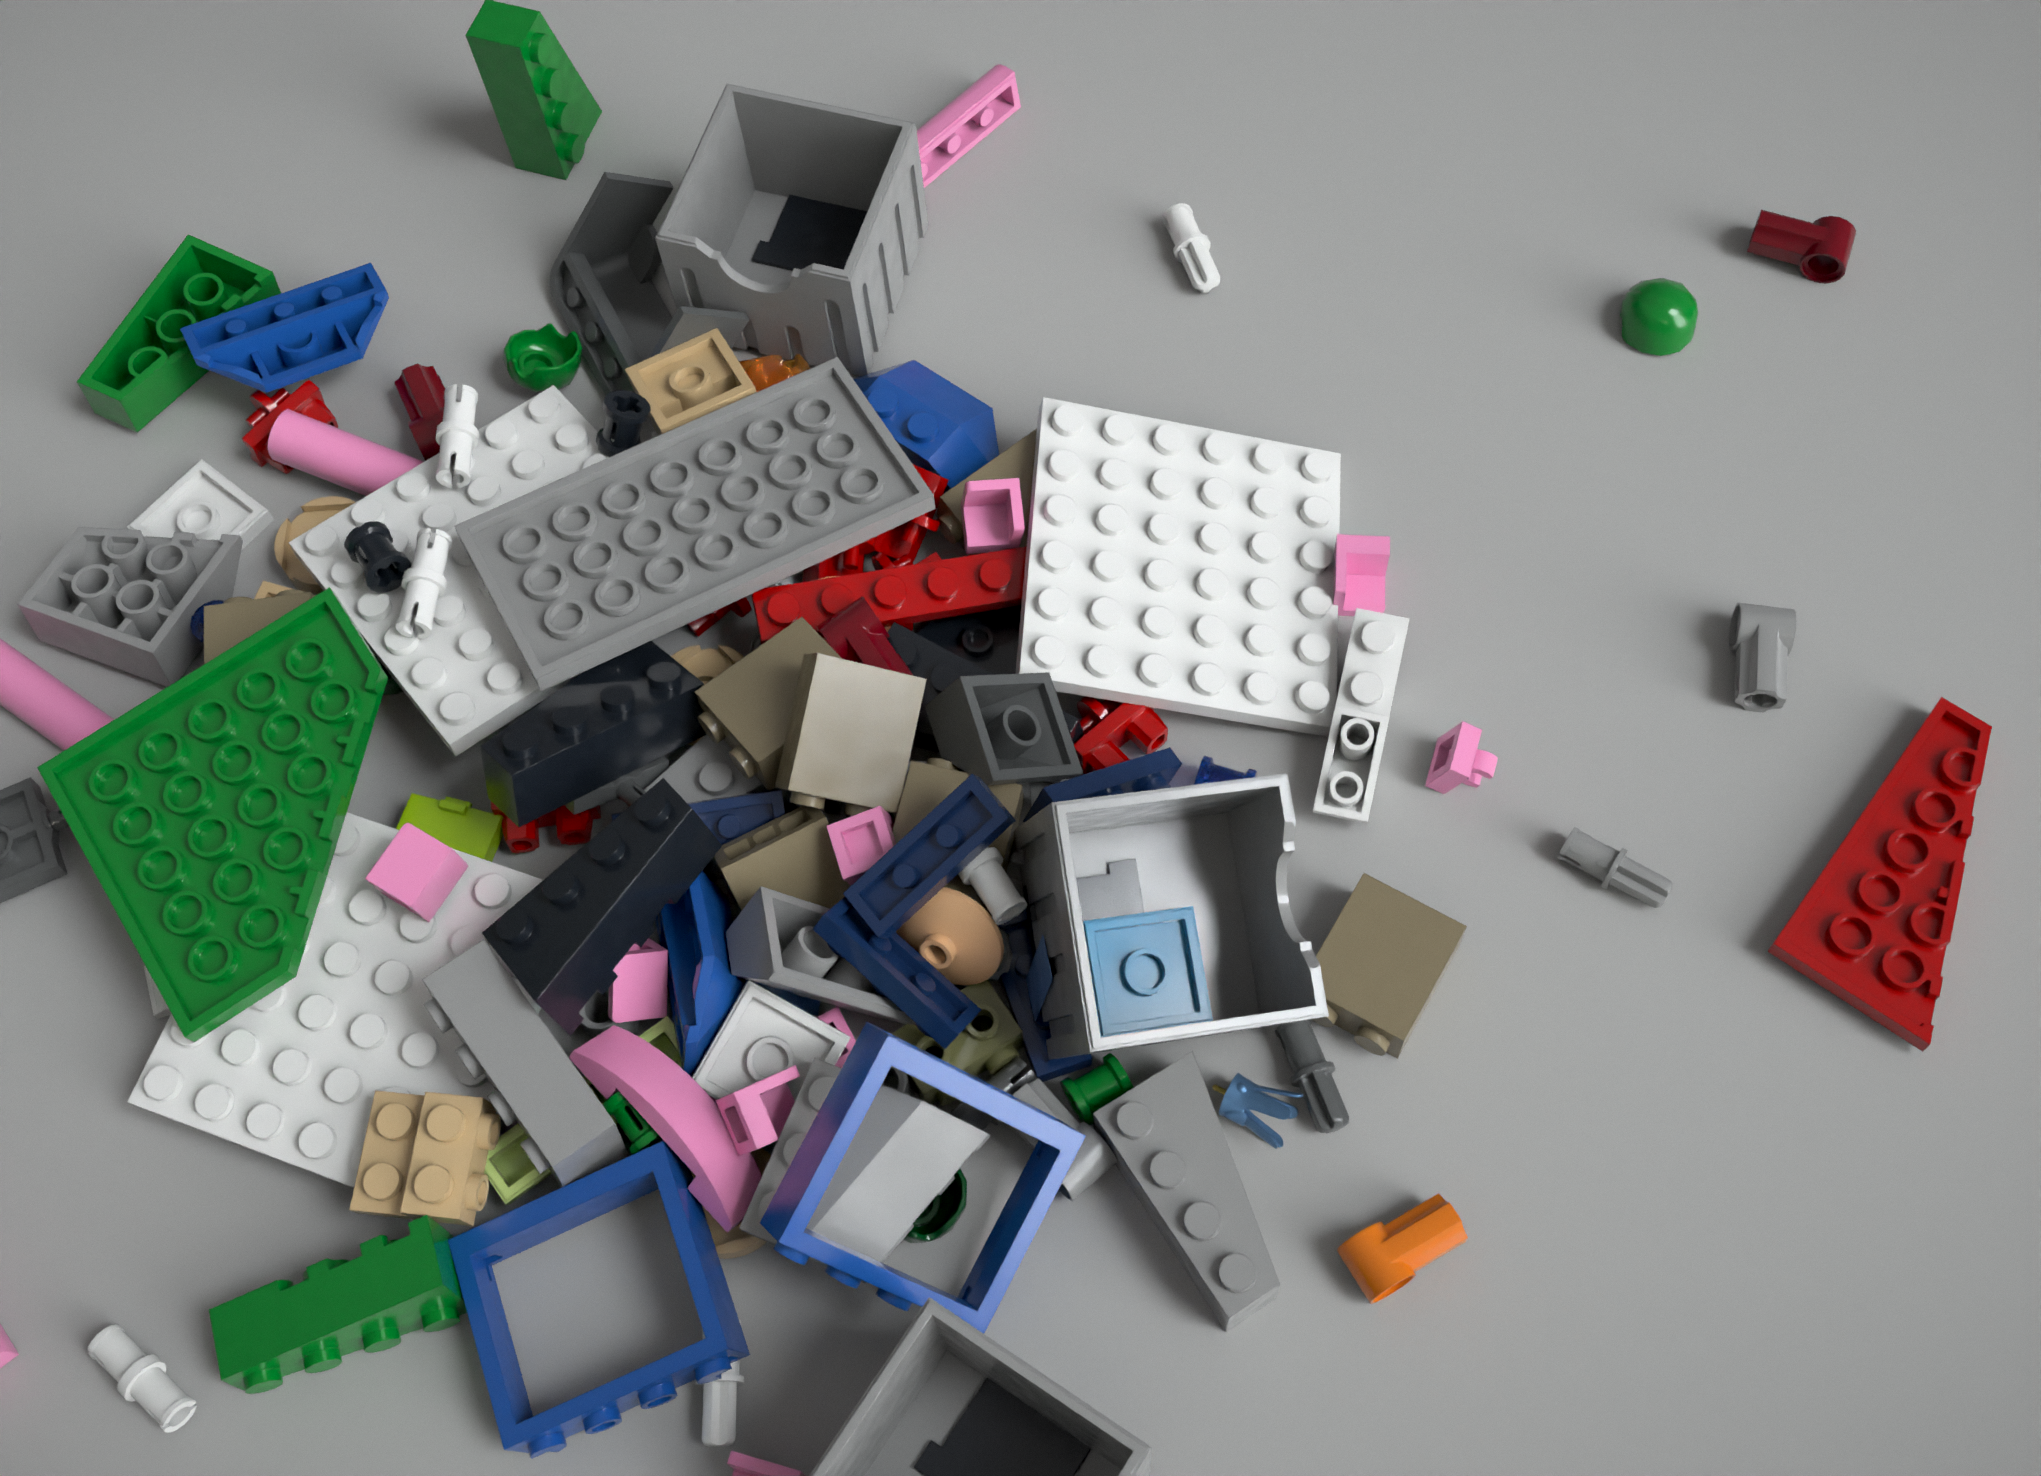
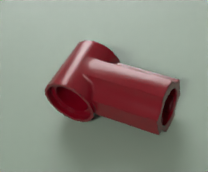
(1817, 247)
(424, 401)
(860, 637)

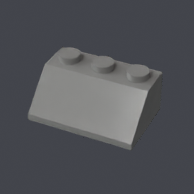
(778, 948)

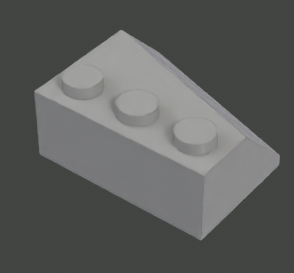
(131, 597)
(887, 1176)

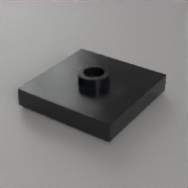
(980, 637)

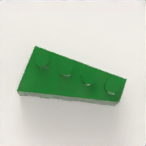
(532, 89)
(147, 357)
(339, 1309)

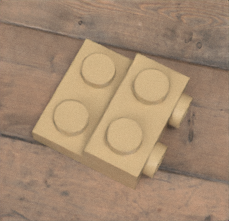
(690, 381)
(426, 1157)

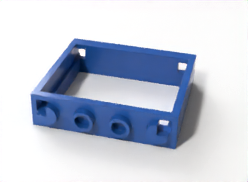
(833, 1133)
(559, 1212)

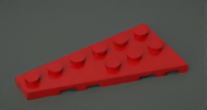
(1892, 889)

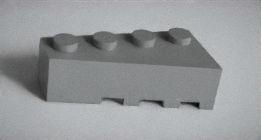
(525, 1066)
(1190, 1187)

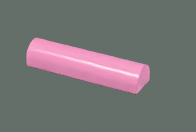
(967, 121)
(335, 454)
(45, 701)

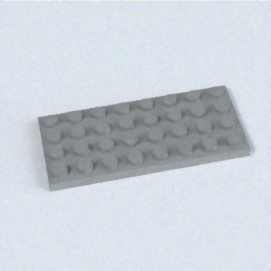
(692, 521)

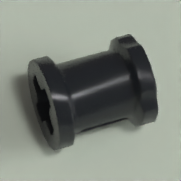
(622, 422)
(374, 551)

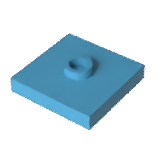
(1147, 971)

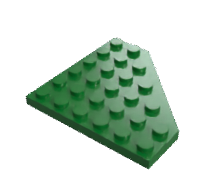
(226, 807)

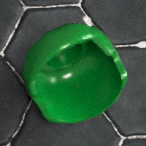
(1658, 316)
(542, 358)

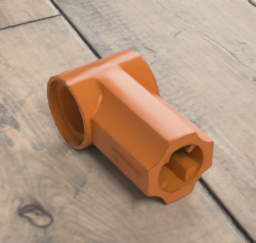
(1389, 1255)

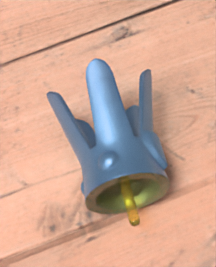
(1246, 1096)

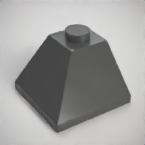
(1004, 729)

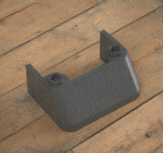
(608, 288)

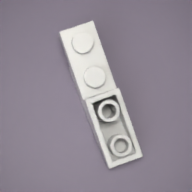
(1361, 716)

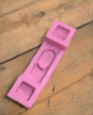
(680, 1116)

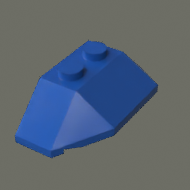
(293, 331)
(932, 420)
(698, 967)

